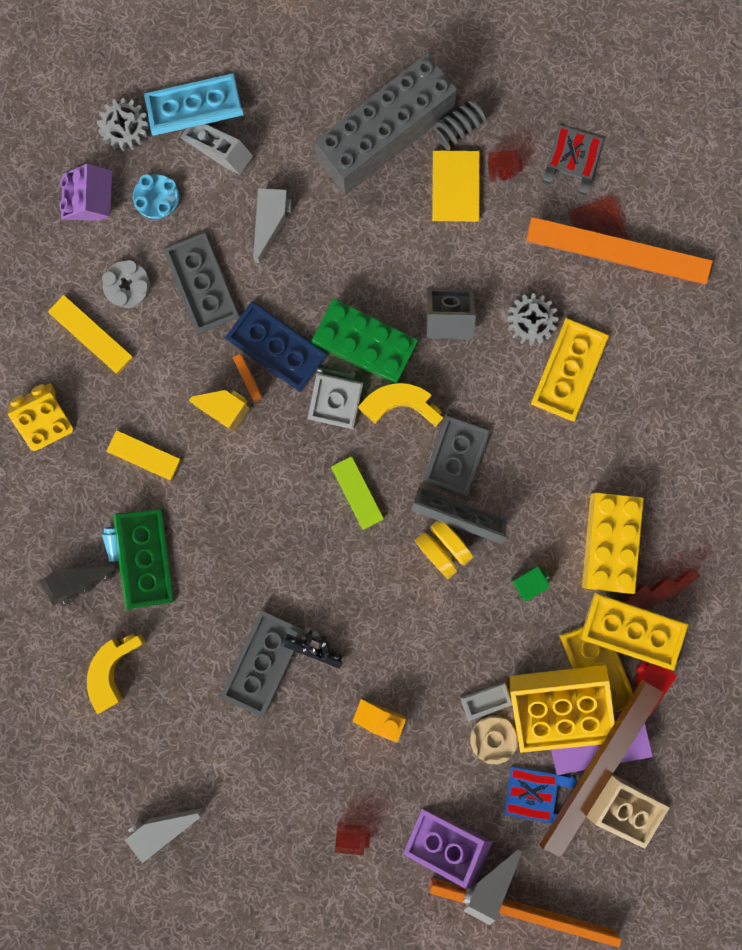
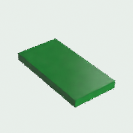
(143, 558)

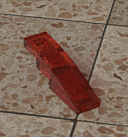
(662, 590)

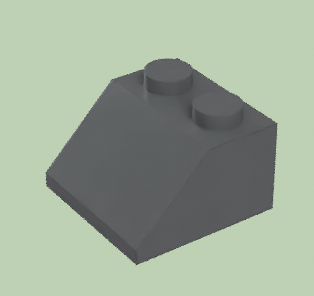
(450, 314)

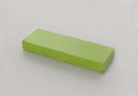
(357, 493)

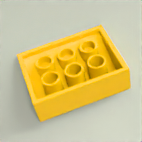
(562, 708)

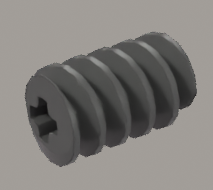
(458, 123)

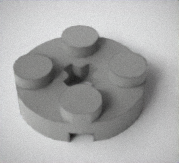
(129, 271)

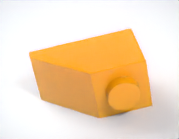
(379, 720)

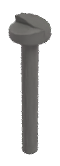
(337, 373)

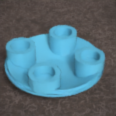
(155, 196)

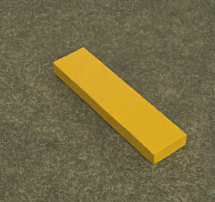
(90, 334)

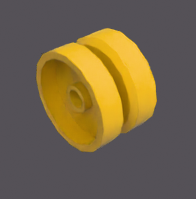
(444, 548)

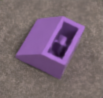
(86, 193)

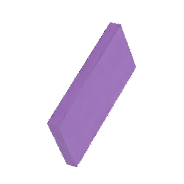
(578, 758)

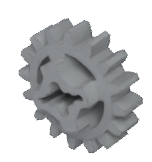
(112, 125)
(522, 319)

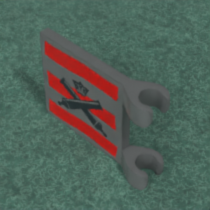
(573, 155)

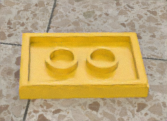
(455, 186)

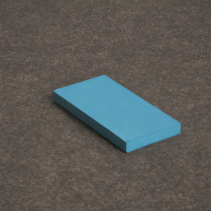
(193, 104)

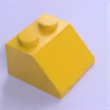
(223, 407)

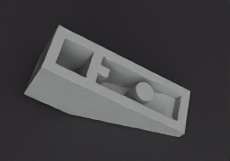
(218, 146)
(270, 217)
(156, 832)
(488, 894)

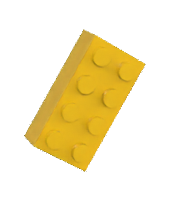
(612, 543)

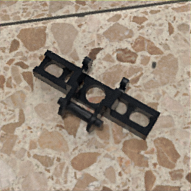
(302, 646)

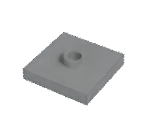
(335, 400)

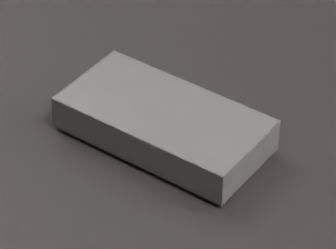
(486, 701)

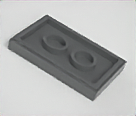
(456, 455)

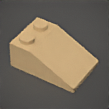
(627, 811)

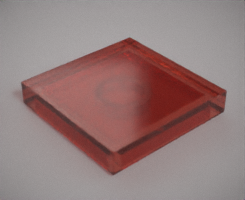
(599, 218)

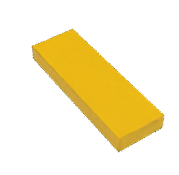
(143, 455)

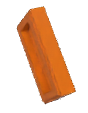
(247, 377)

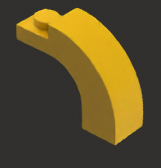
(397, 395)
(100, 675)

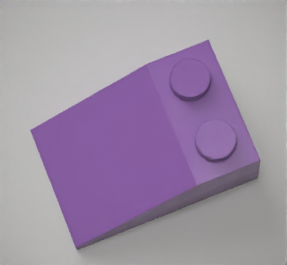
(448, 849)

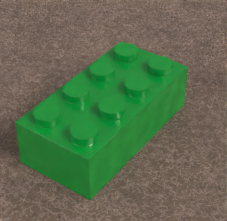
(364, 342)

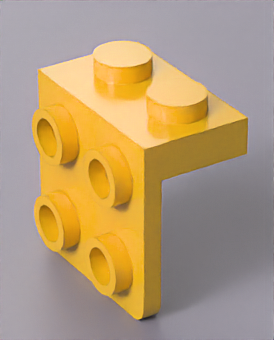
(39, 417)

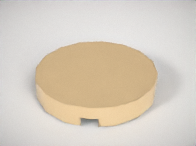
(490, 732)

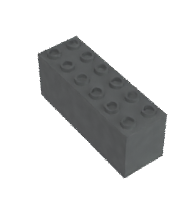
(385, 124)

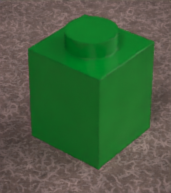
(531, 583)

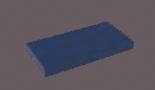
(276, 346)

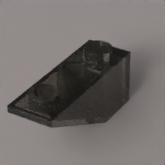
(67, 582)

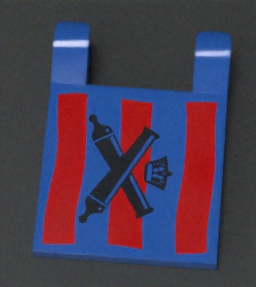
(533, 793)

